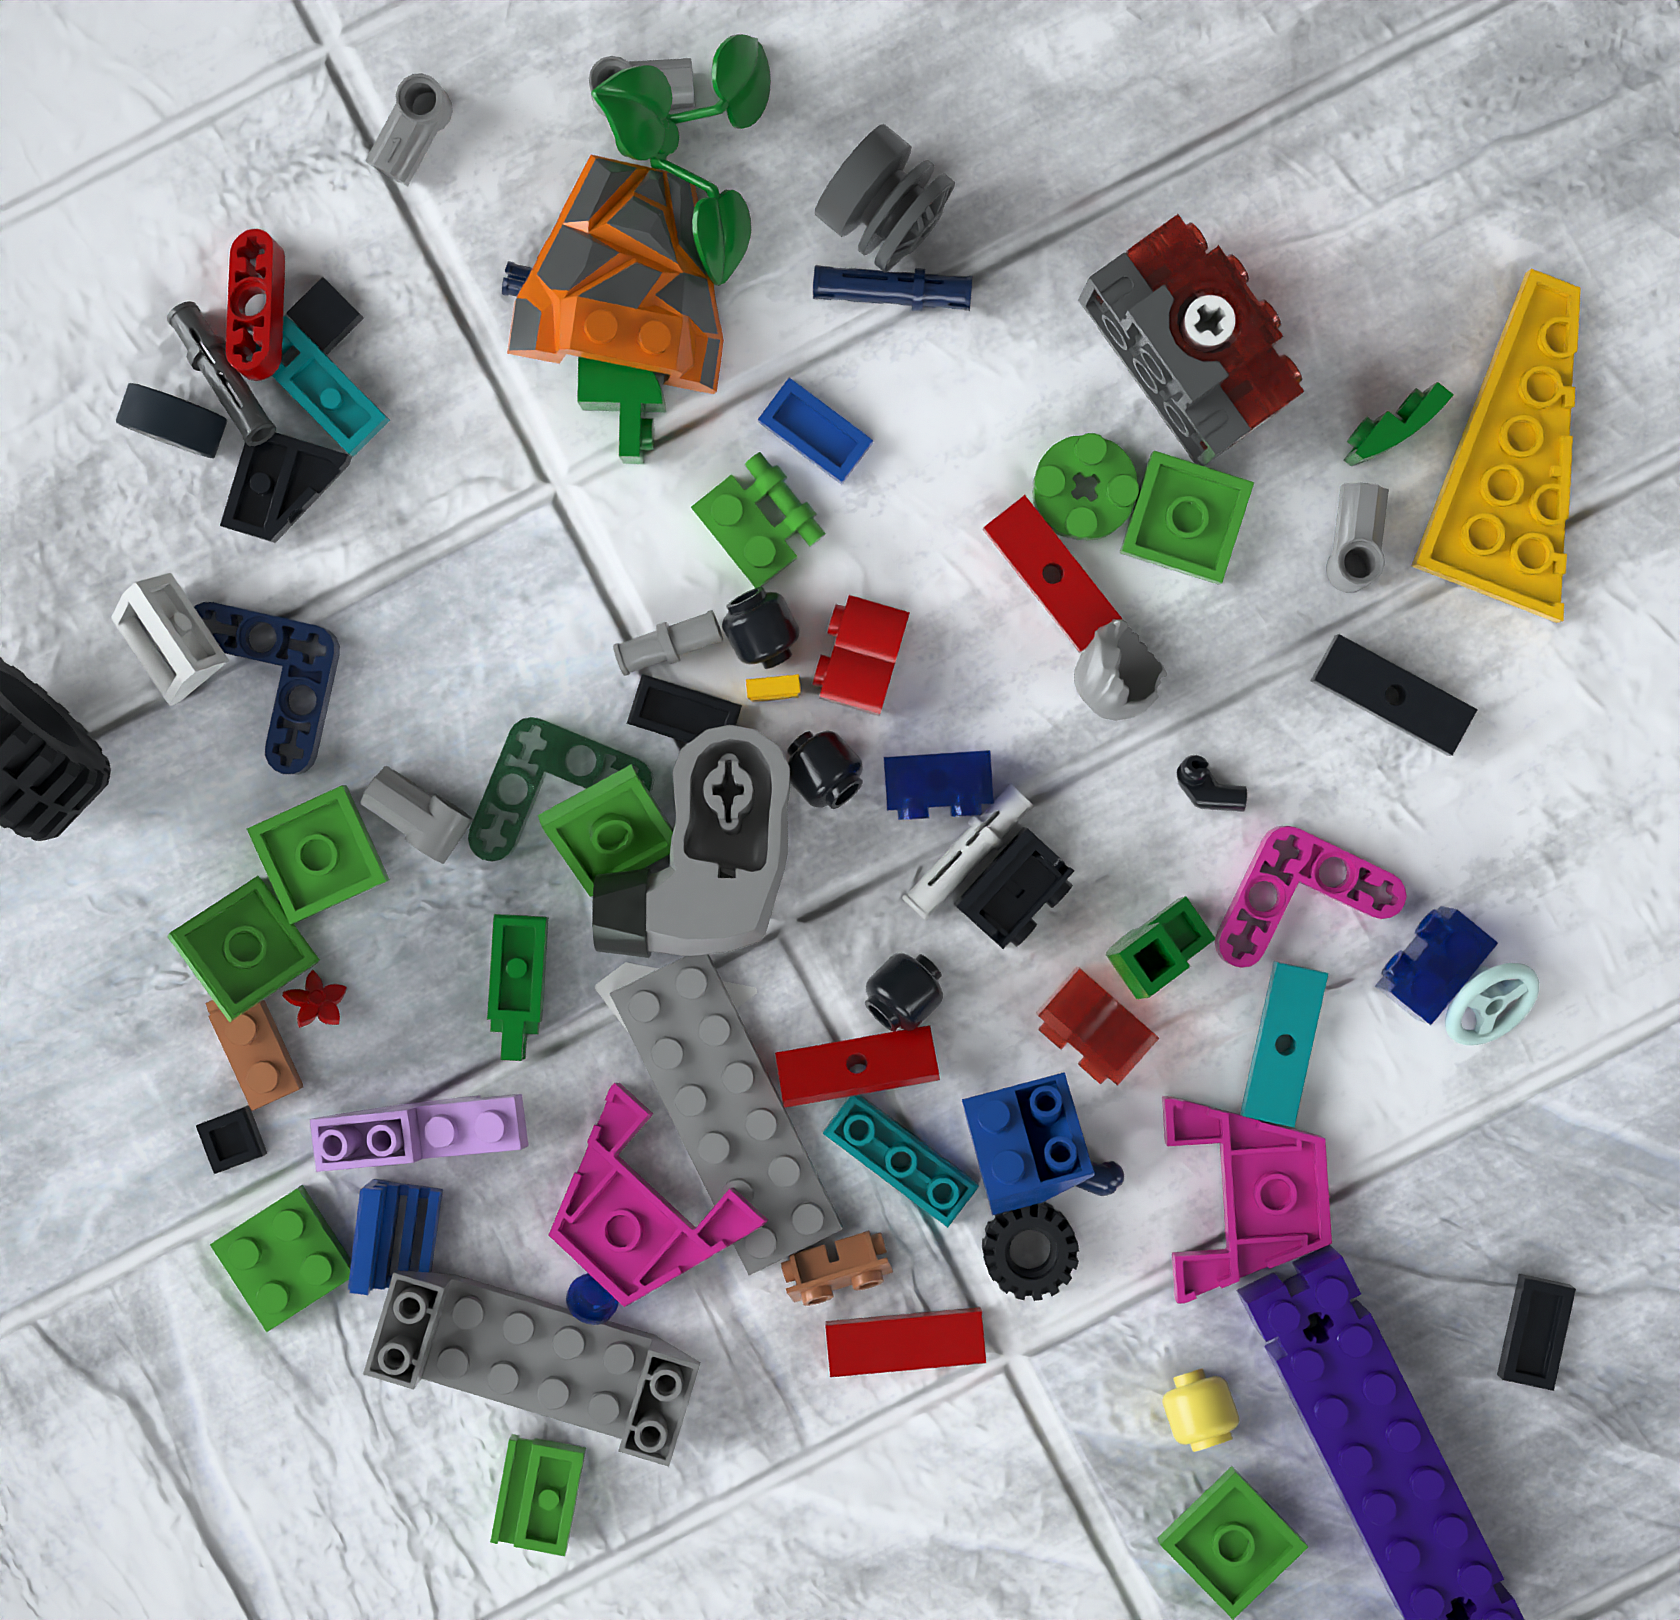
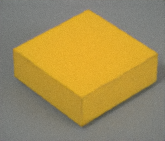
(773, 688)

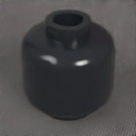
(760, 628)
(824, 769)
(904, 991)

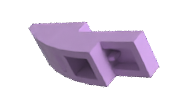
(419, 1132)

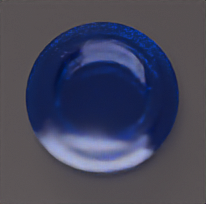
(590, 1301)

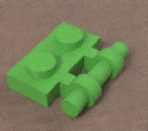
(745, 531)

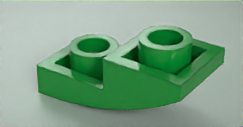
(1387, 431)

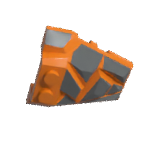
(623, 280)

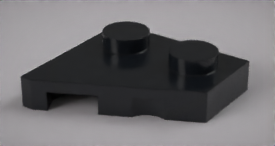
(278, 485)

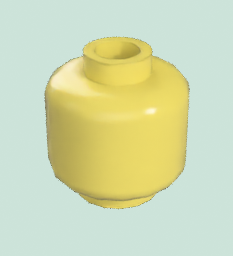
(1200, 1410)

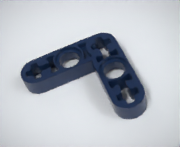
(294, 673)

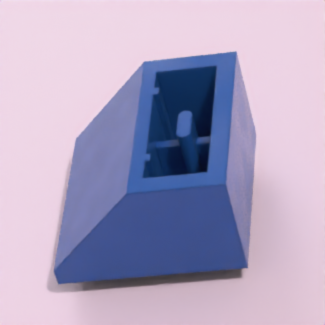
(1027, 1142)

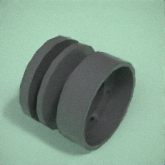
(888, 201)

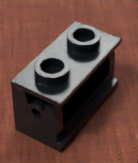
(1015, 889)

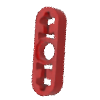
(268, 323)

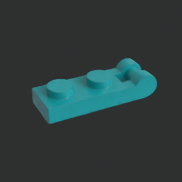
(327, 392)

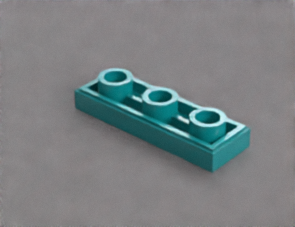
(1279, 1077)
(876, 1137)

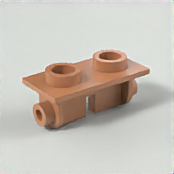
(856, 1266)

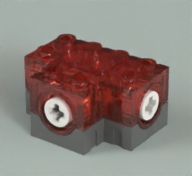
(1193, 338)

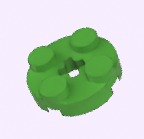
(1115, 489)

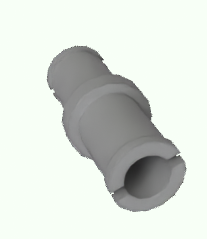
(668, 643)

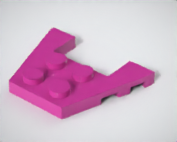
(1270, 1194)
(624, 1227)

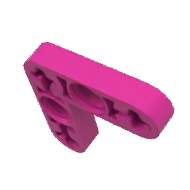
(1302, 870)

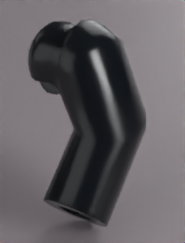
(1205, 791)

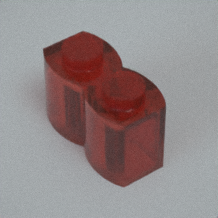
(1096, 1027)

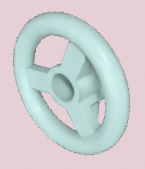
(1488, 995)

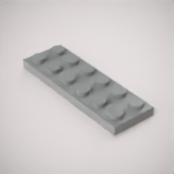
(726, 1106)

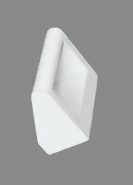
(175, 630)

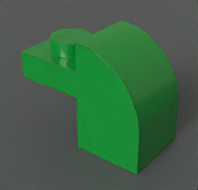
(627, 390)
(1160, 948)

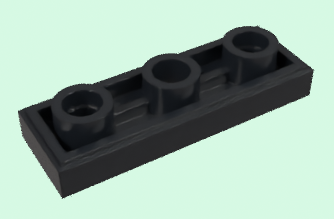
(1420, 709)

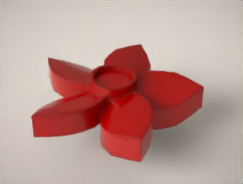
(316, 1001)

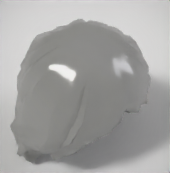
(1118, 673)

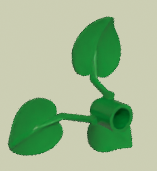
(639, 116)

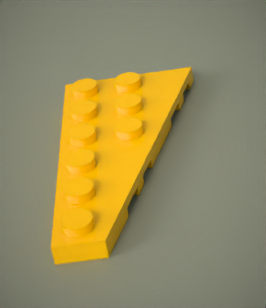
(1510, 478)

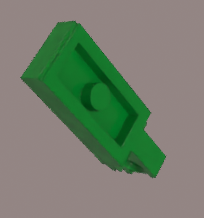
(517, 980)

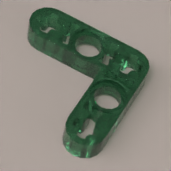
(550, 760)

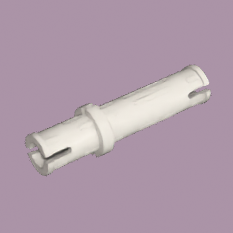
(968, 851)

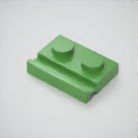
(538, 1495)

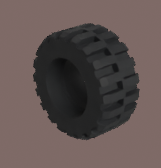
(45, 760)

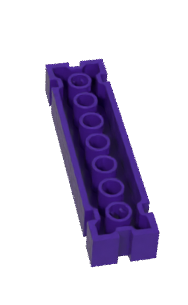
(1376, 1444)

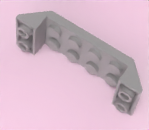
(534, 1359)

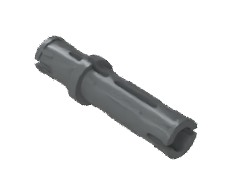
(192, 329)

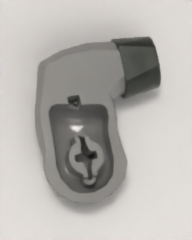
(723, 855)

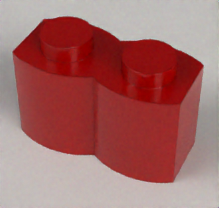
(862, 655)

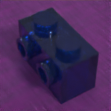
(938, 780)
(1435, 963)

